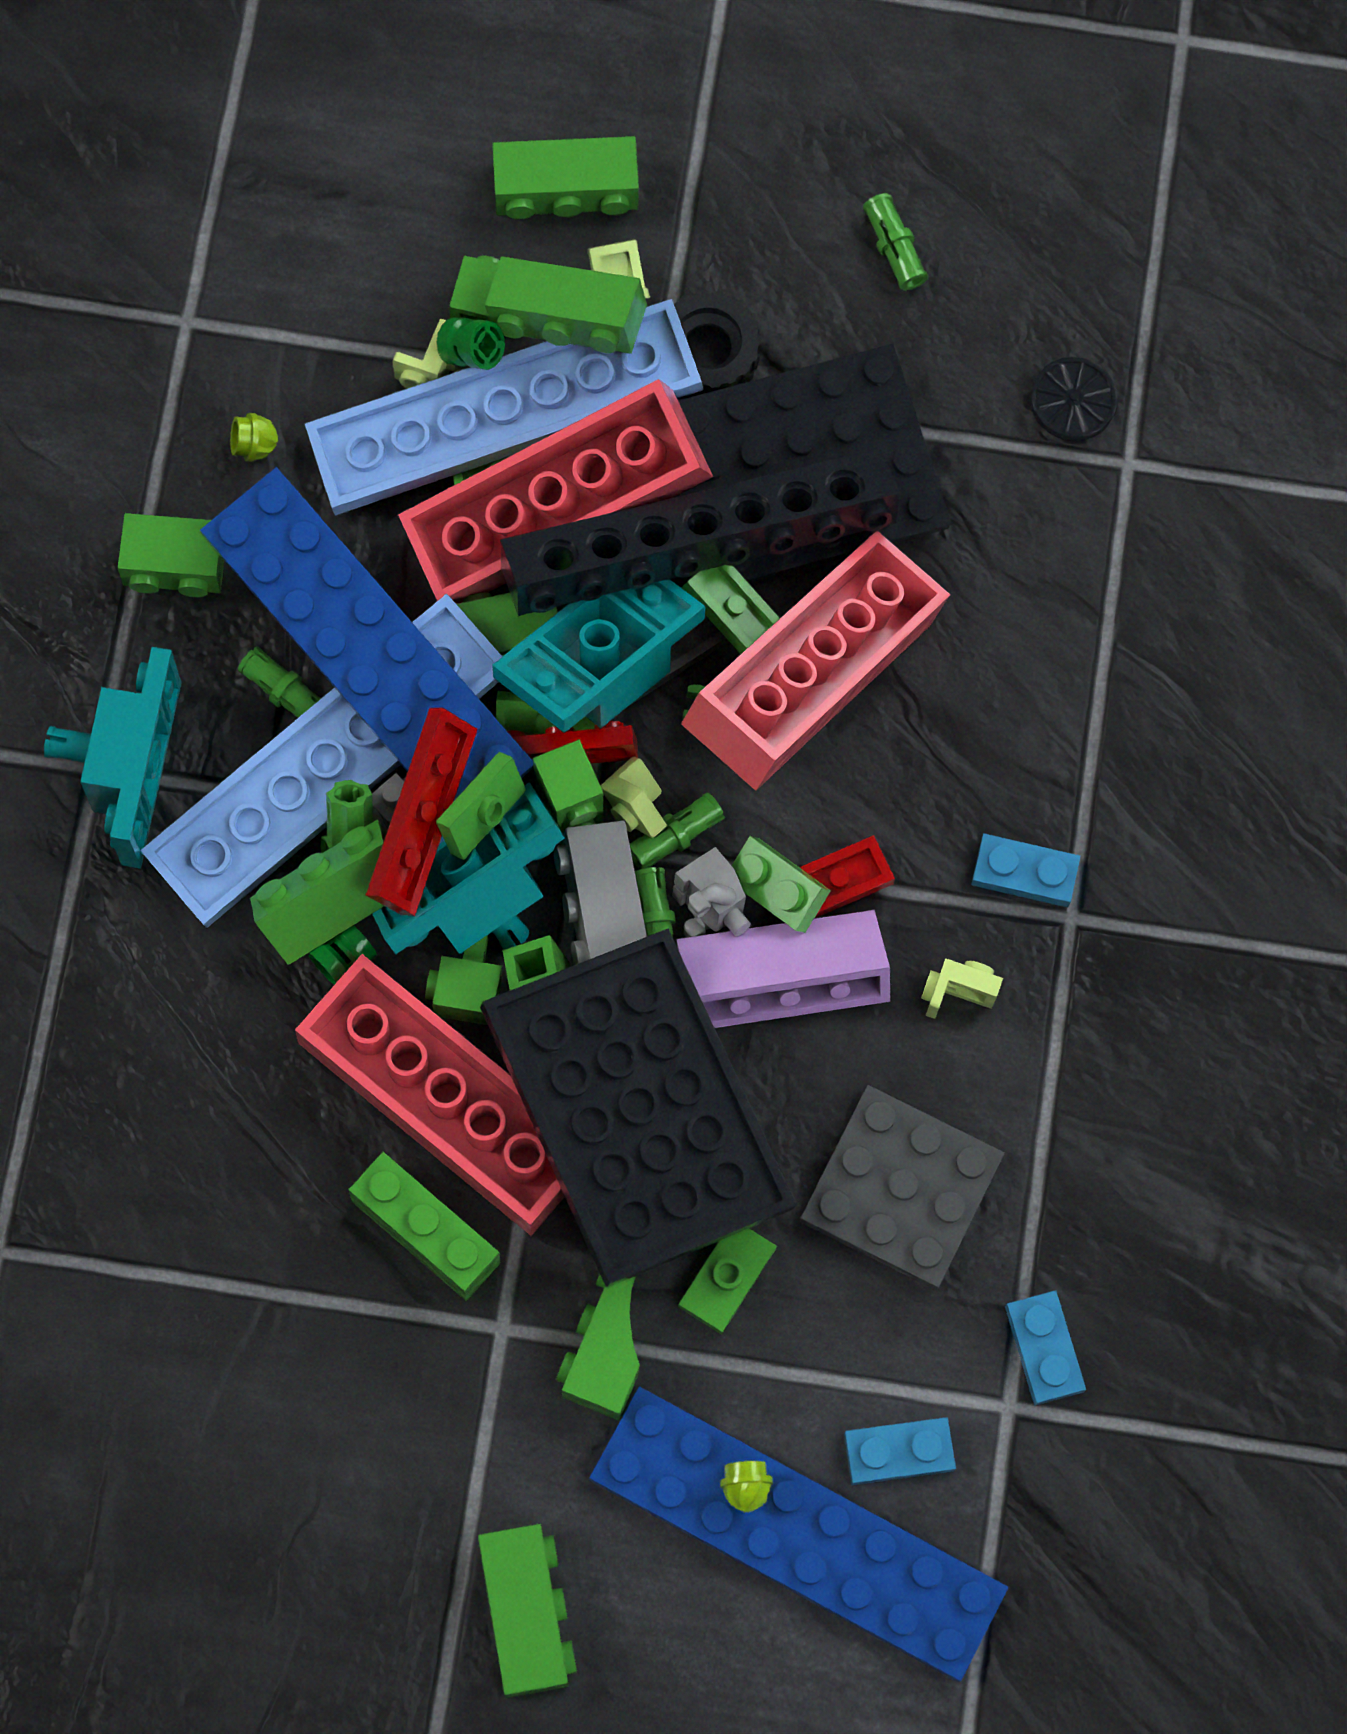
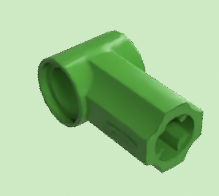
(347, 808)

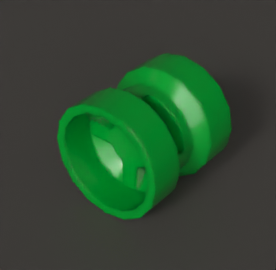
(470, 343)
(348, 947)

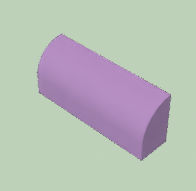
(789, 972)

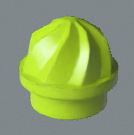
(252, 437)
(746, 1484)

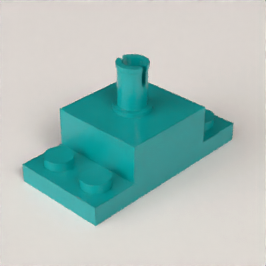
(599, 653)
(125, 753)
(485, 888)

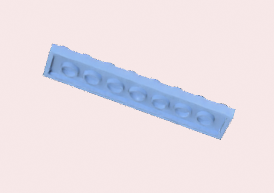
(489, 412)
(279, 794)

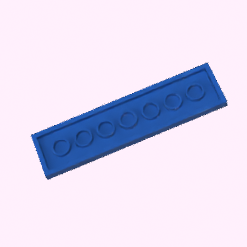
(349, 624)
(801, 1536)

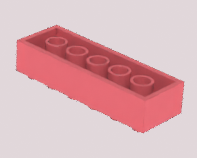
(597, 466)
(815, 660)
(434, 1089)

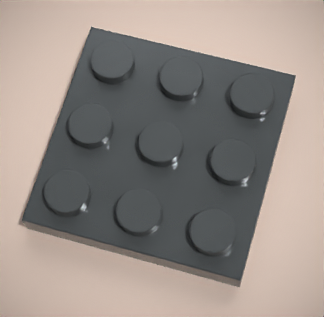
(902, 1187)

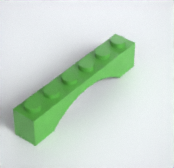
(606, 1360)

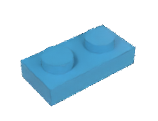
(1026, 870)
(1045, 1348)
(899, 1451)

